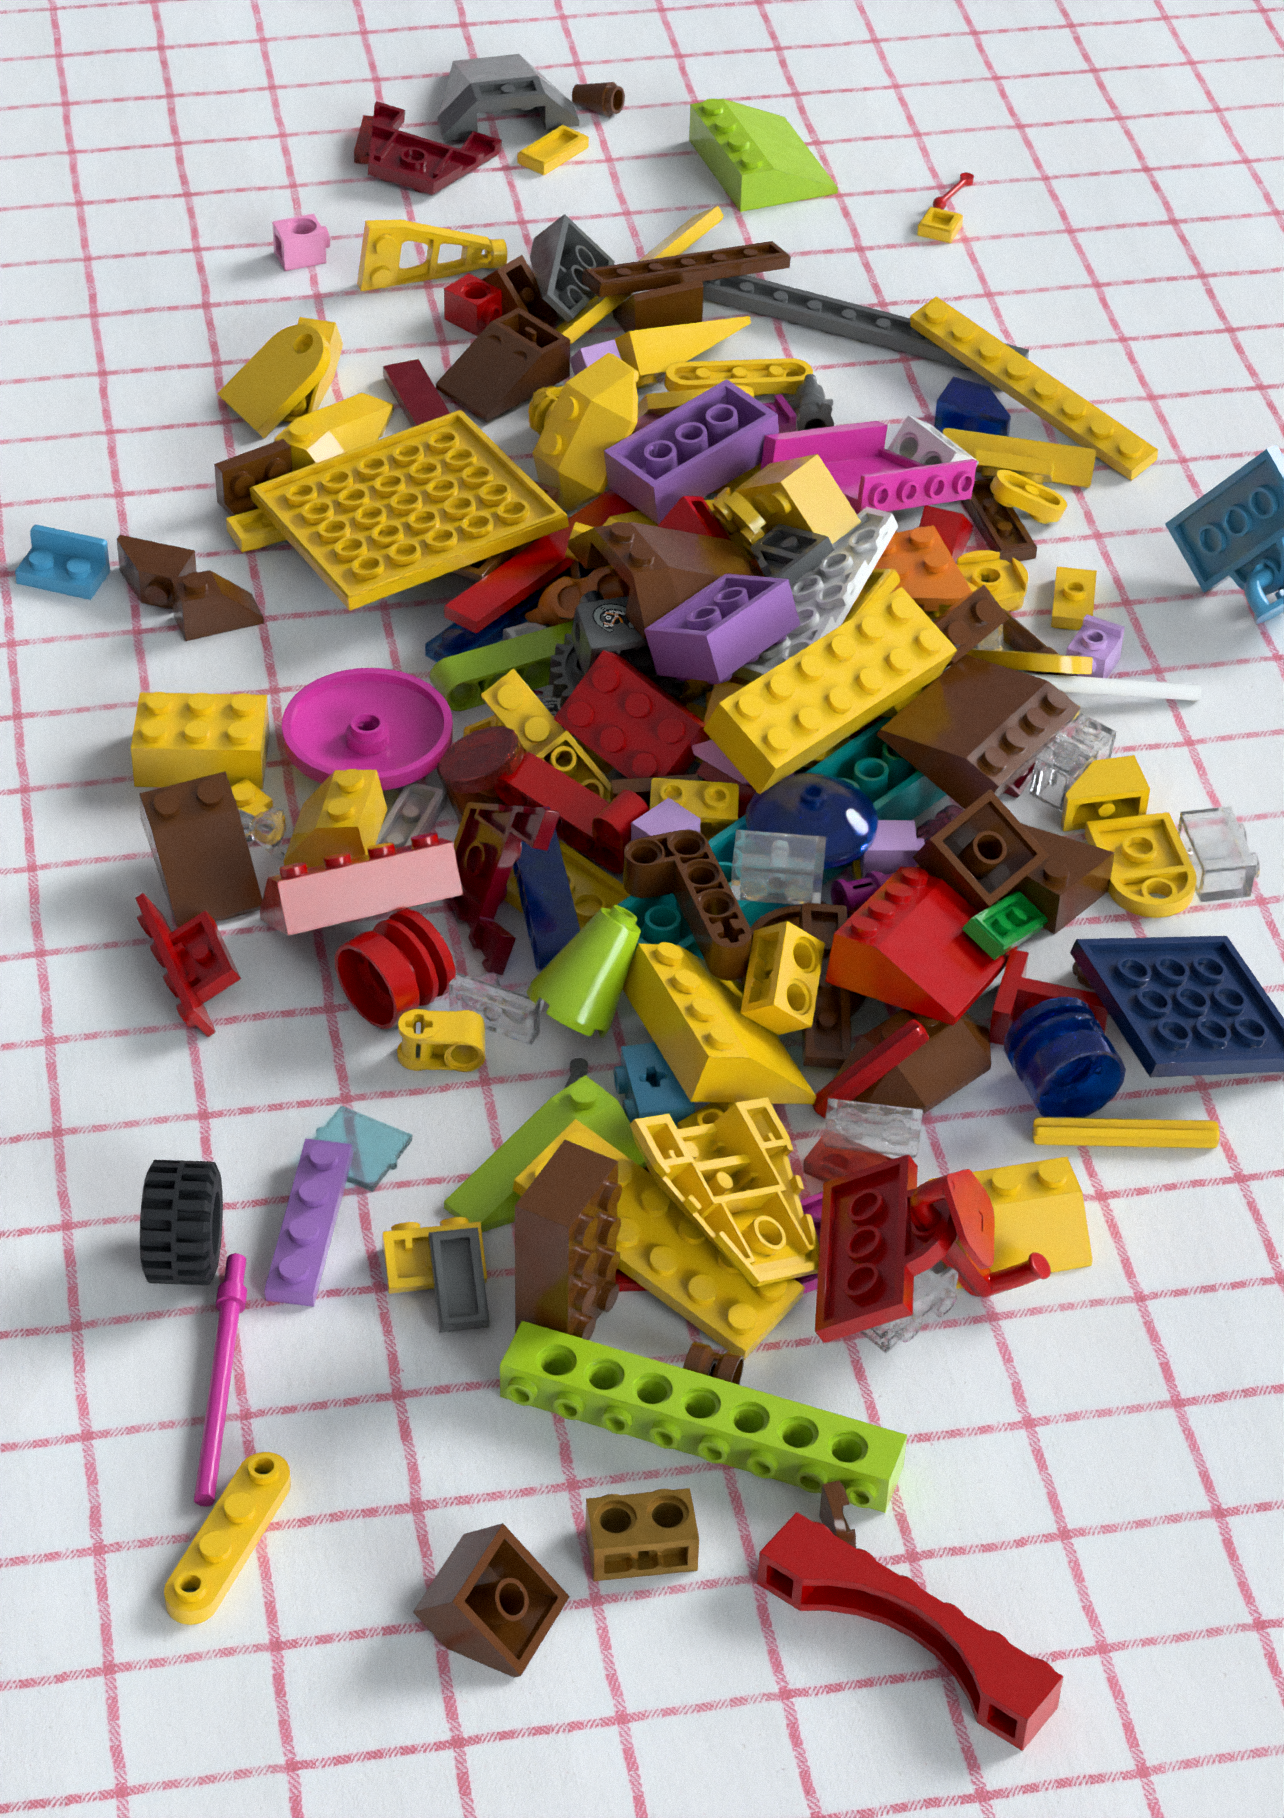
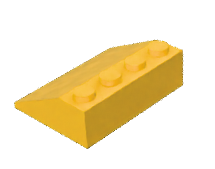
(703, 1034)

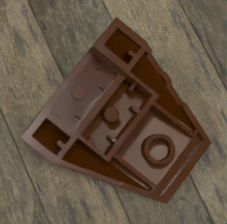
(658, 564)

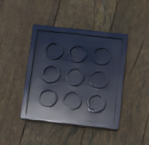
(1185, 1004)

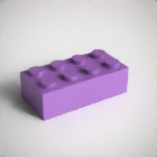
(690, 450)

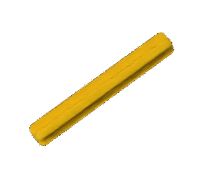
(1125, 1132)

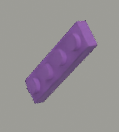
(309, 1222)

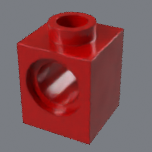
(472, 304)

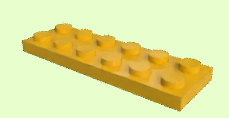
(675, 1259)

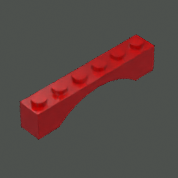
(823, 1573)

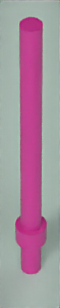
(230, 1302)

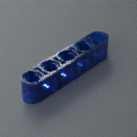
(545, 900)

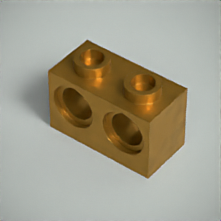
(641, 1534)

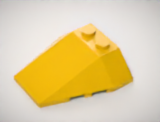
(736, 1188)

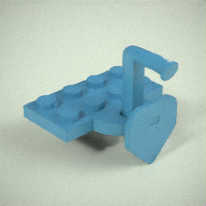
(1239, 533)

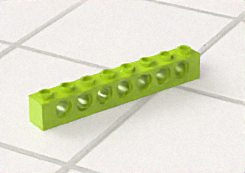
(702, 1415)

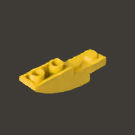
(540, 734)

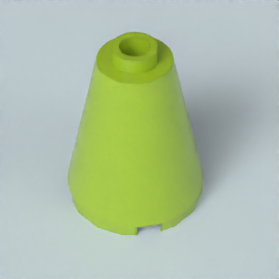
(589, 972)

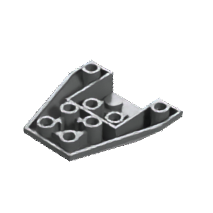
(499, 85)

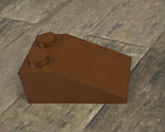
(200, 849)

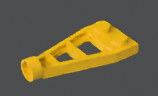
(383, 247)

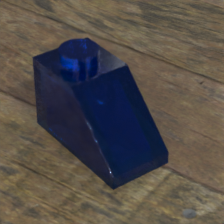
(971, 408)

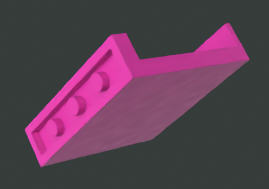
(870, 472)

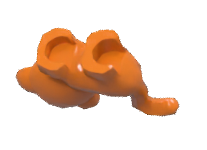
(563, 596)

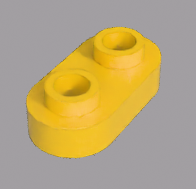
(1020, 492)

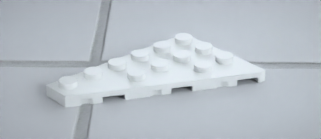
(830, 590)

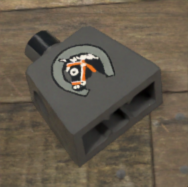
(602, 626)

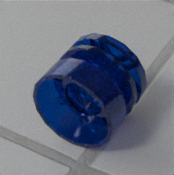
(1064, 1058)

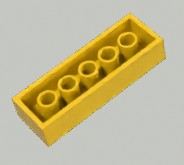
(829, 690)

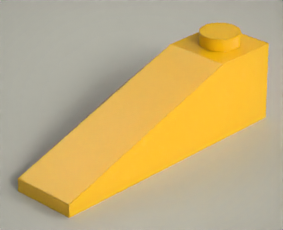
(656, 348)
(336, 429)

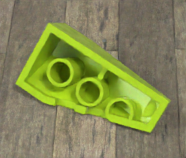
(489, 1191)

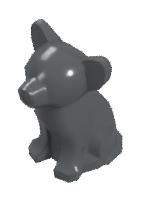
(812, 405)

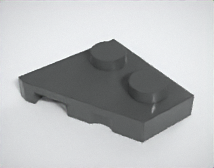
(790, 552)

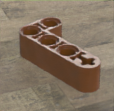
(687, 867)

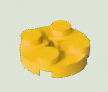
(740, 516)
(1006, 580)

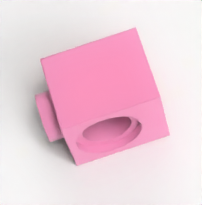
(300, 242)

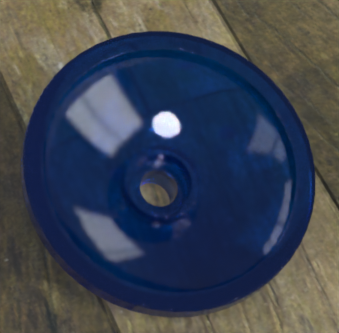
(817, 807)

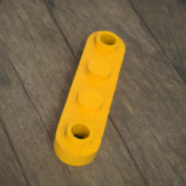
(762, 375)
(227, 1538)

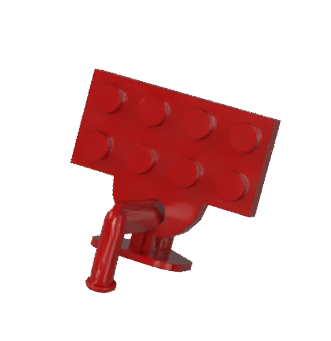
(887, 1230)

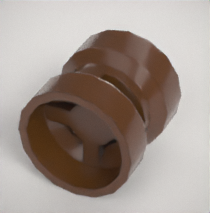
(721, 1366)

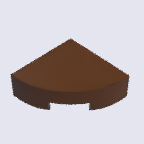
(831, 1511)

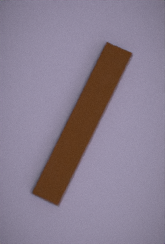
(685, 268)

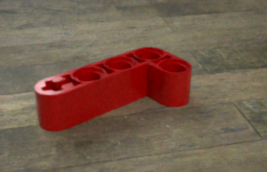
(585, 819)

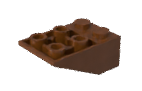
(507, 365)

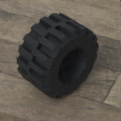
(181, 1222)

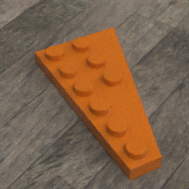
(923, 567)

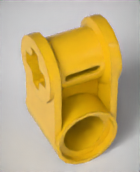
(446, 1040)

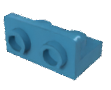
(64, 562)

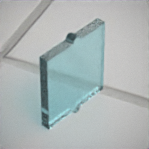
(373, 1143)

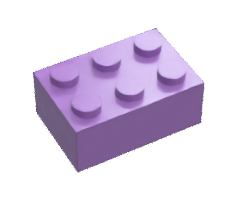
(722, 628)

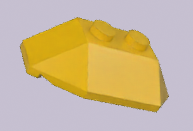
(589, 417)

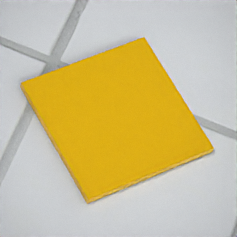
(407, 509)

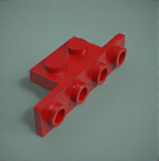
(194, 961)

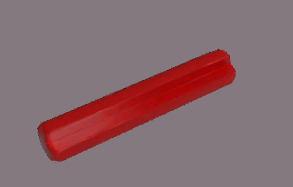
(872, 1065)

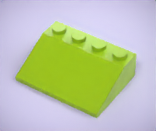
(755, 155)

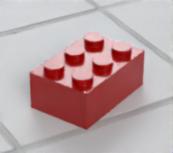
(631, 721)

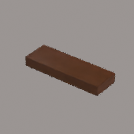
(999, 524)

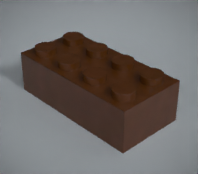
(568, 1242)

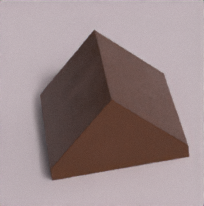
(662, 307)

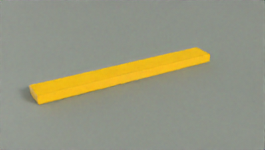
(671, 246)

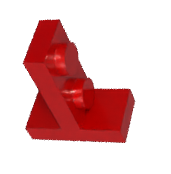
(1021, 993)

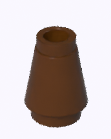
(600, 97)

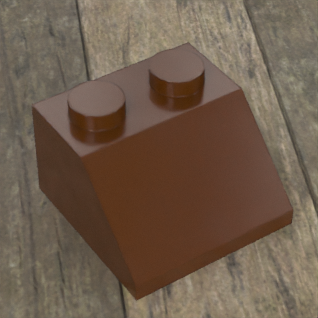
(982, 852)
(492, 1601)

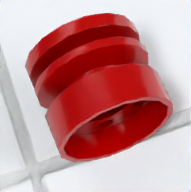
(394, 968)

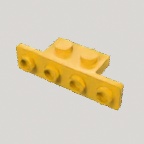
(1026, 457)

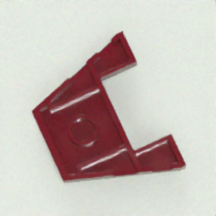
(420, 161)
(485, 854)

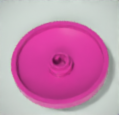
(368, 723)

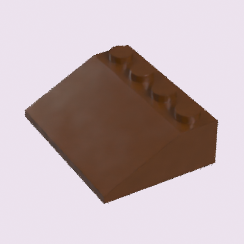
(978, 727)

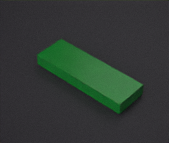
(1005, 925)

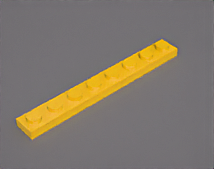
(1034, 388)

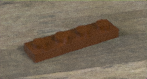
(829, 1038)

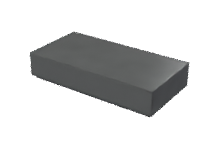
(458, 1280)

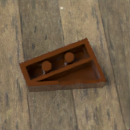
(1067, 880)

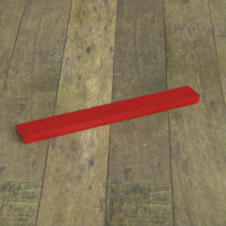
(528, 569)

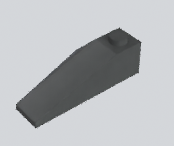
(558, 262)

